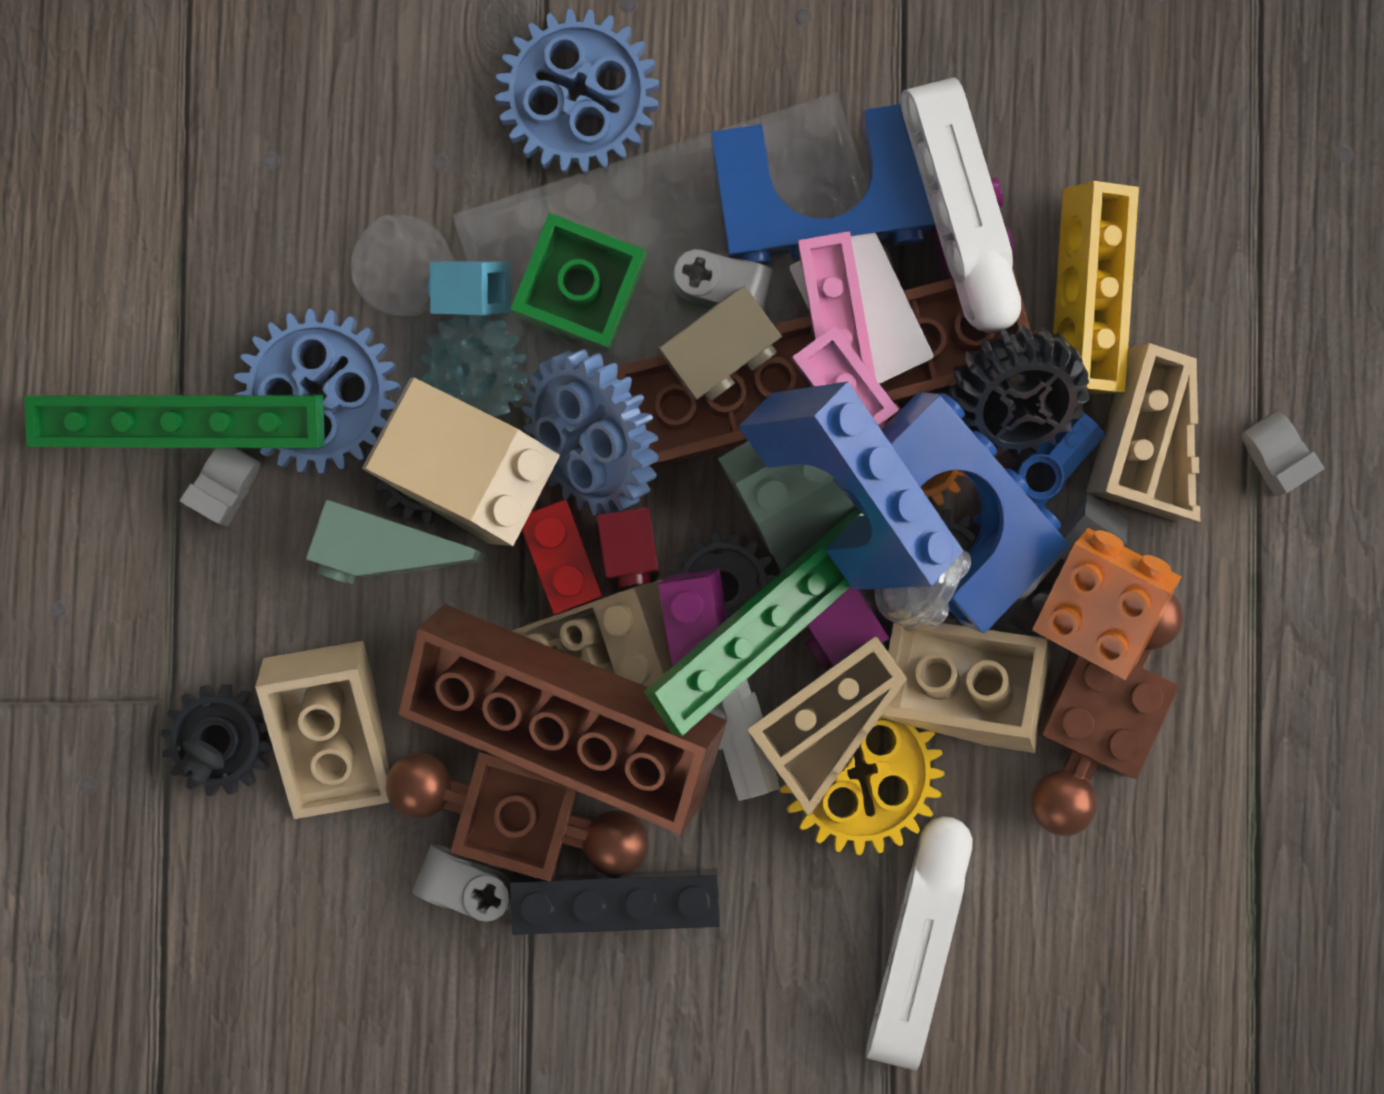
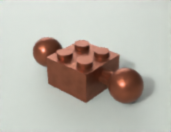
(1102, 724)
(515, 816)

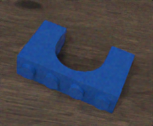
(763, 226)
(832, 430)
(1015, 535)

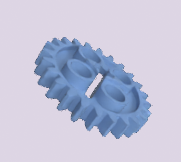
(598, 52)
(353, 422)
(613, 453)

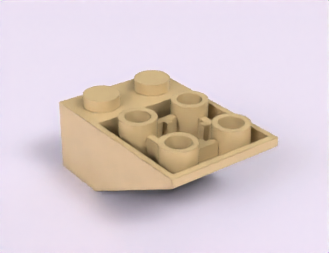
(613, 633)

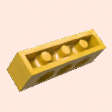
(1097, 278)

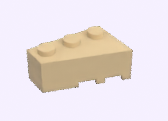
(1150, 437)
(828, 720)

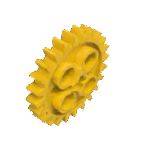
(906, 760)

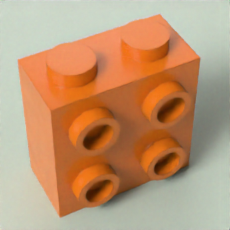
(1106, 602)

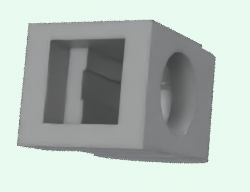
(1280, 453)
(222, 485)

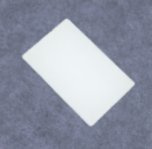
(890, 321)

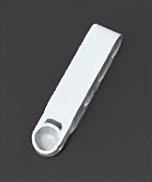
(962, 203)
(920, 944)

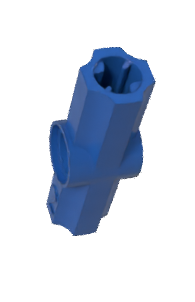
(1059, 459)

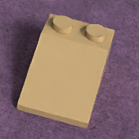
(461, 463)
(971, 683)
(325, 728)

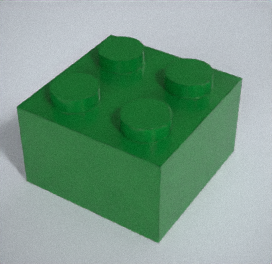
(579, 283)

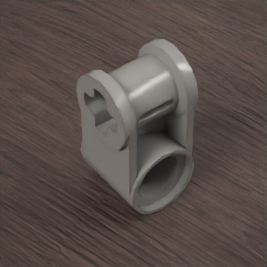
(724, 278)
(455, 882)

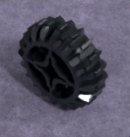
(1030, 385)

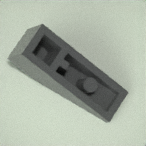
(1087, 513)

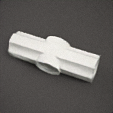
(747, 763)

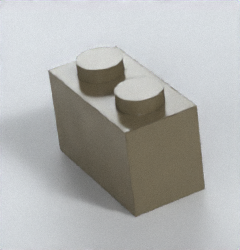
(719, 344)

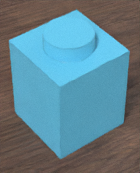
(469, 287)

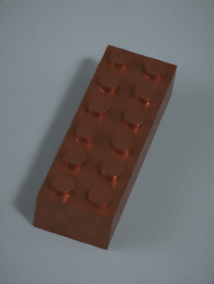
(557, 718)

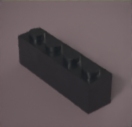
(615, 902)

